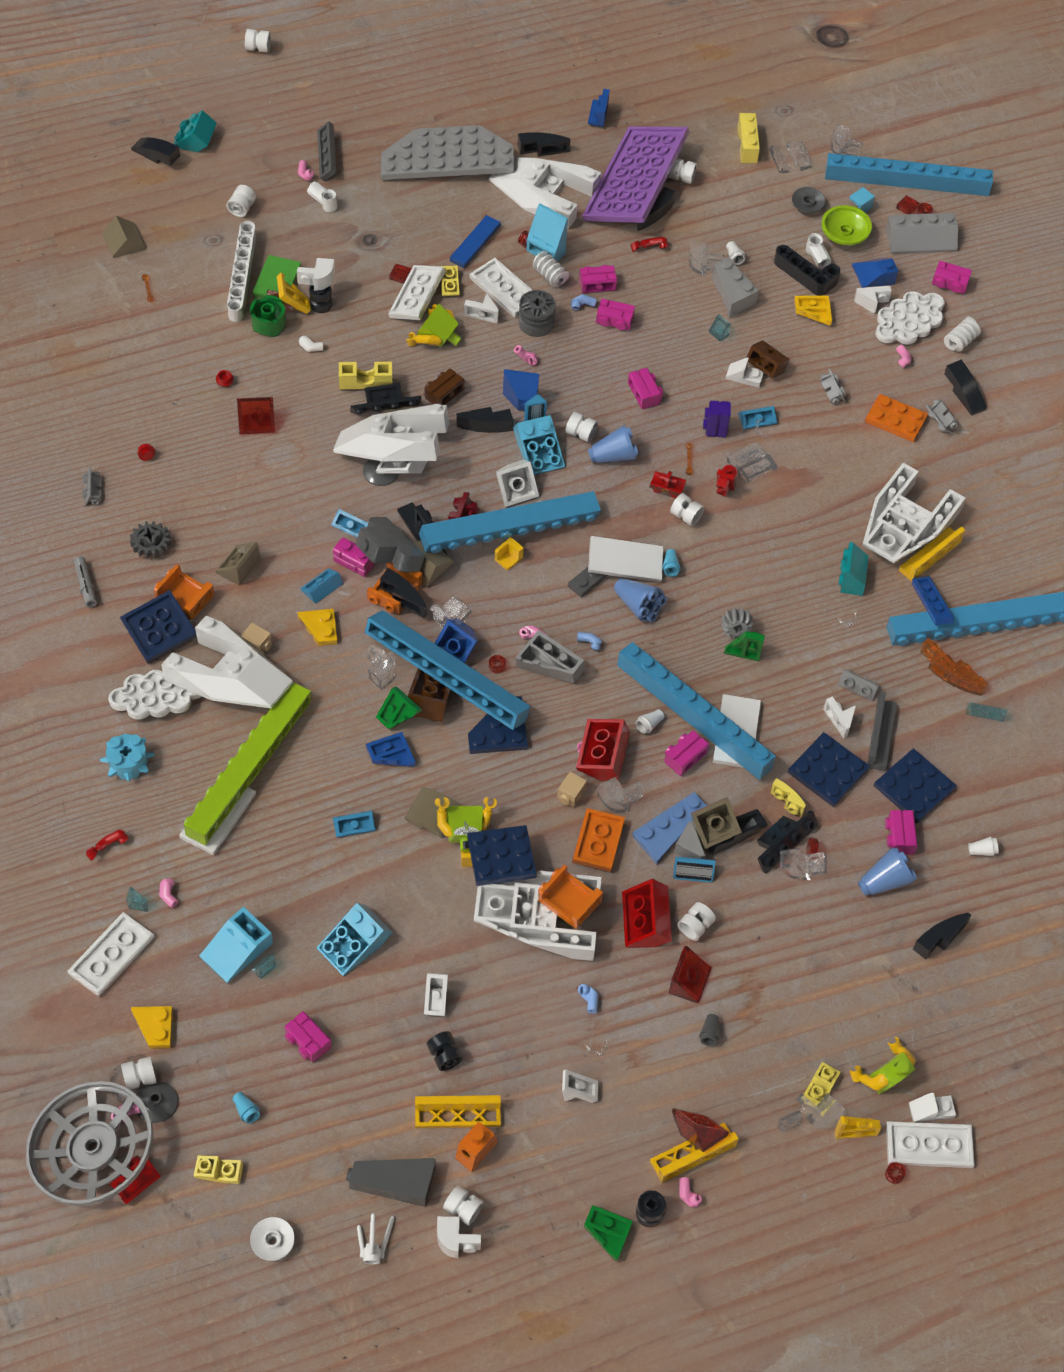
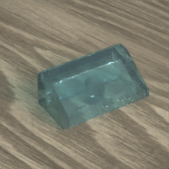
(985, 711)

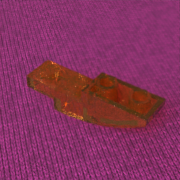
(956, 674)

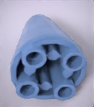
(614, 447)
(641, 598)
(887, 874)

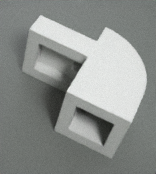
(320, 276)
(451, 1241)

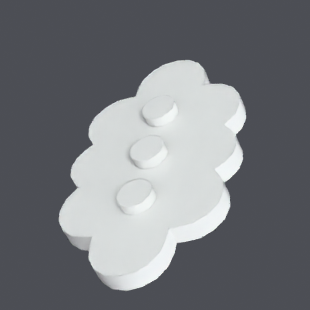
(909, 318)
(150, 696)

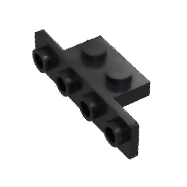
(382, 397)
(414, 518)
(784, 836)

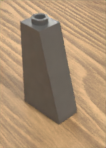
(394, 1179)

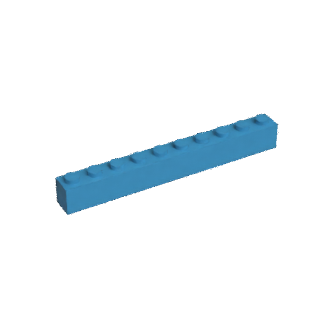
(908, 174)
(509, 522)
(978, 619)
(447, 669)
(696, 711)

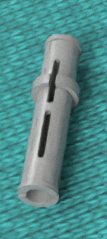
(80, 566)

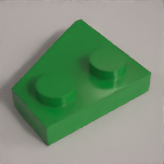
(746, 646)
(397, 709)
(608, 1230)

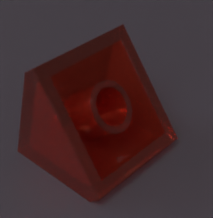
(256, 415)
(689, 976)
(698, 1129)

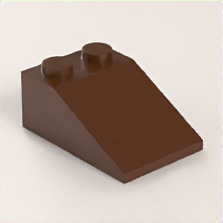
(429, 696)

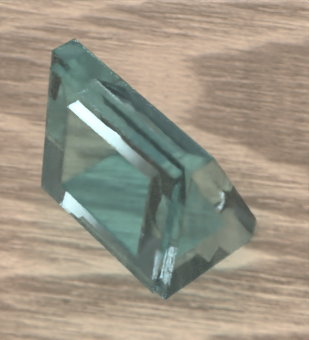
(720, 328)
(136, 901)
(264, 966)

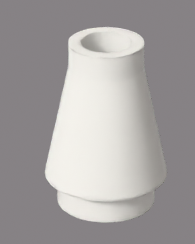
(735, 253)
(649, 721)
(984, 847)

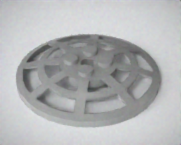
(83, 1136)

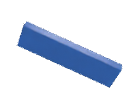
(475, 241)
(932, 600)

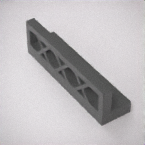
(881, 733)

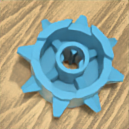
(126, 756)

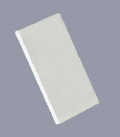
(500, 285)
(417, 292)
(625, 559)
(743, 713)
(226, 827)
(111, 954)
(930, 1144)

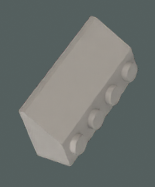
(922, 233)

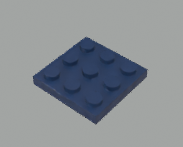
(158, 626)
(828, 769)
(915, 785)
(501, 855)

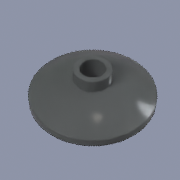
(808, 200)
(374, 478)
(164, 1107)

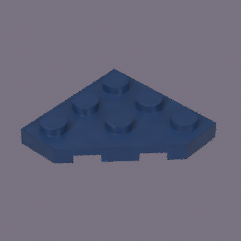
(494, 736)

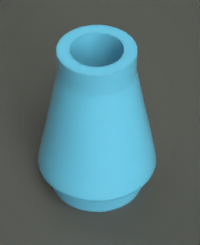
(671, 564)
(246, 1108)

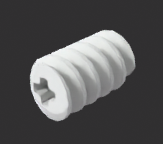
(550, 269)
(962, 334)

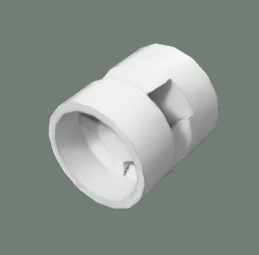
(257, 40)
(683, 171)
(241, 200)
(580, 426)
(686, 509)
(696, 921)
(138, 1073)
(463, 1205)

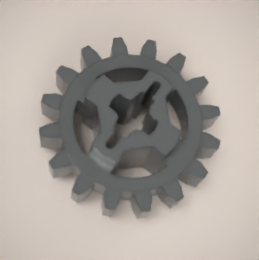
(141, 543)

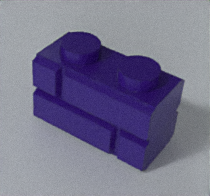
(717, 419)

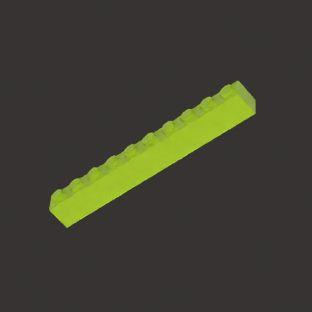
(246, 765)

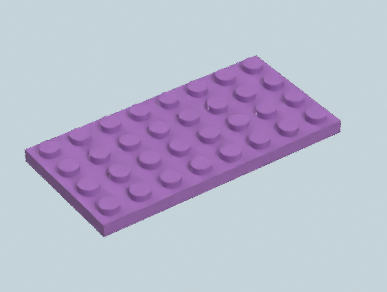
(636, 174)

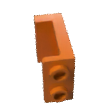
(188, 592)
(384, 599)
(569, 897)

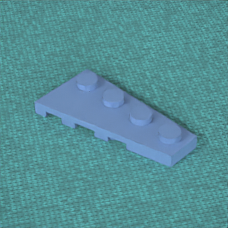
(665, 829)

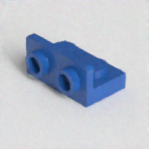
(599, 109)

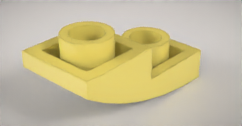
(450, 281)
(794, 803)
(821, 1083)
(218, 1170)

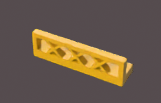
(932, 553)
(457, 1104)
(691, 1160)

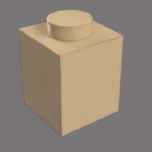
(257, 637)
(571, 789)

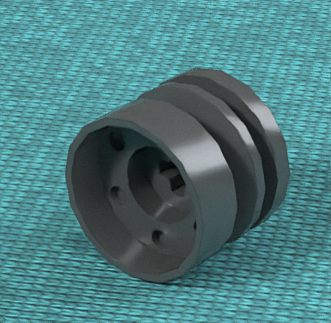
(537, 313)

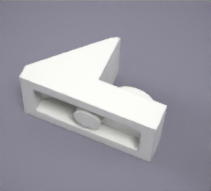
(871, 296)
(483, 311)
(744, 374)
(840, 718)
(436, 994)
(579, 1087)
(932, 1108)

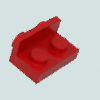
(144, 1180)

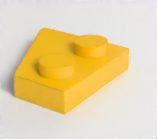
(292, 295)
(814, 308)
(320, 625)
(155, 1025)
(856, 1127)

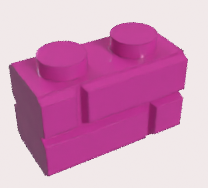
(951, 277)
(597, 279)
(615, 314)
(645, 388)
(351, 557)
(686, 752)
(901, 831)
(307, 1036)

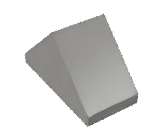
(689, 844)

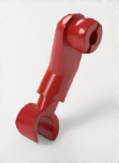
(662, 241)
(105, 841)

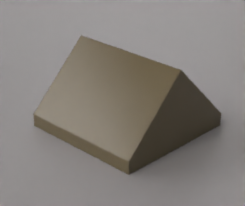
(122, 237)
(239, 562)
(433, 564)
(715, 823)

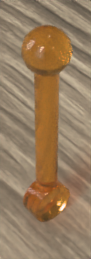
(145, 278)
(689, 470)

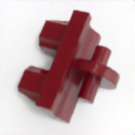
(464, 507)

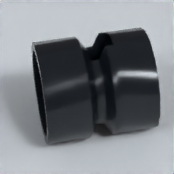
(320, 300)
(444, 1050)
(650, 1208)

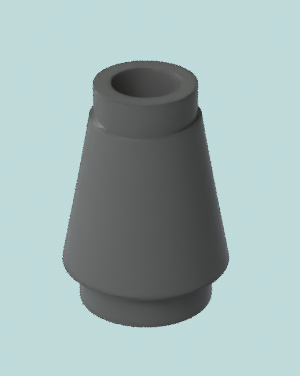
(710, 1031)

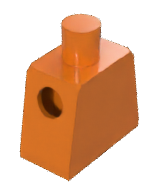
(478, 1144)

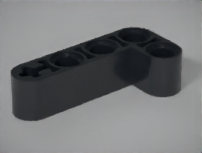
(805, 273)

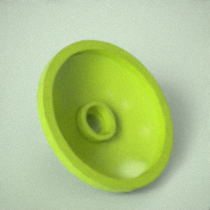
(846, 225)

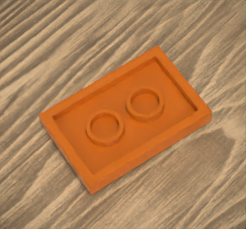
(896, 417)
(598, 840)

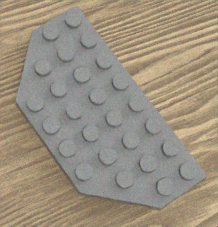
(447, 153)

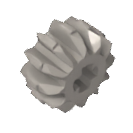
(737, 622)

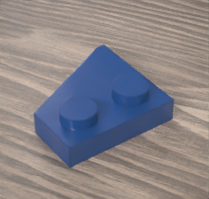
(391, 751)

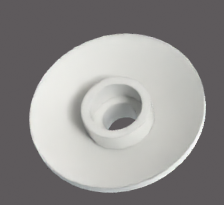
(268, 1229)

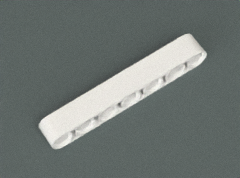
(241, 271)

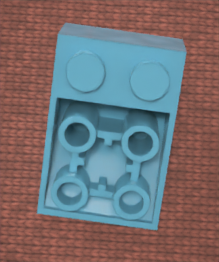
(548, 233)
(539, 444)
(354, 939)
(236, 945)

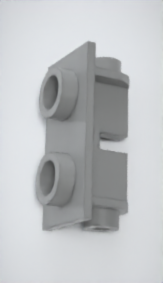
(831, 381)
(937, 412)
(89, 493)
(858, 684)

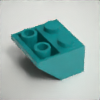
(195, 132)
(853, 570)

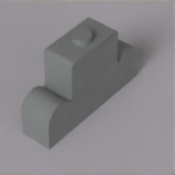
(386, 543)

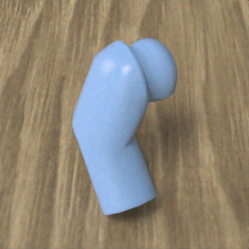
(582, 299)
(590, 637)
(590, 996)

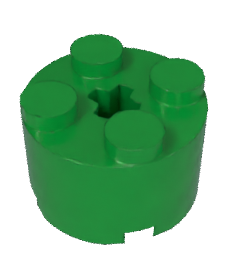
(268, 315)

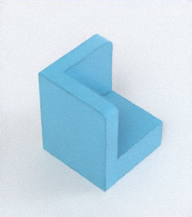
(863, 199)

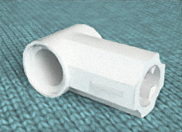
(324, 196)
(817, 250)

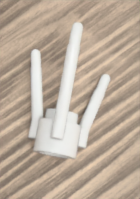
(372, 1253)

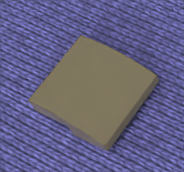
(424, 811)

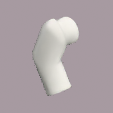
(310, 346)

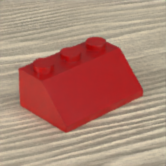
(603, 748)
(646, 915)

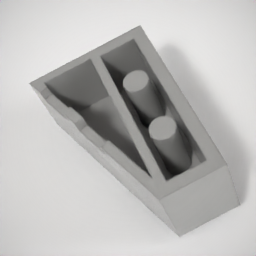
(734, 287)
(550, 659)

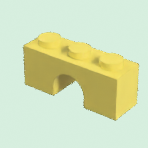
(749, 137)
(353, 378)

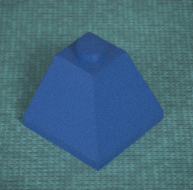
(876, 272)
(520, 387)
(457, 639)

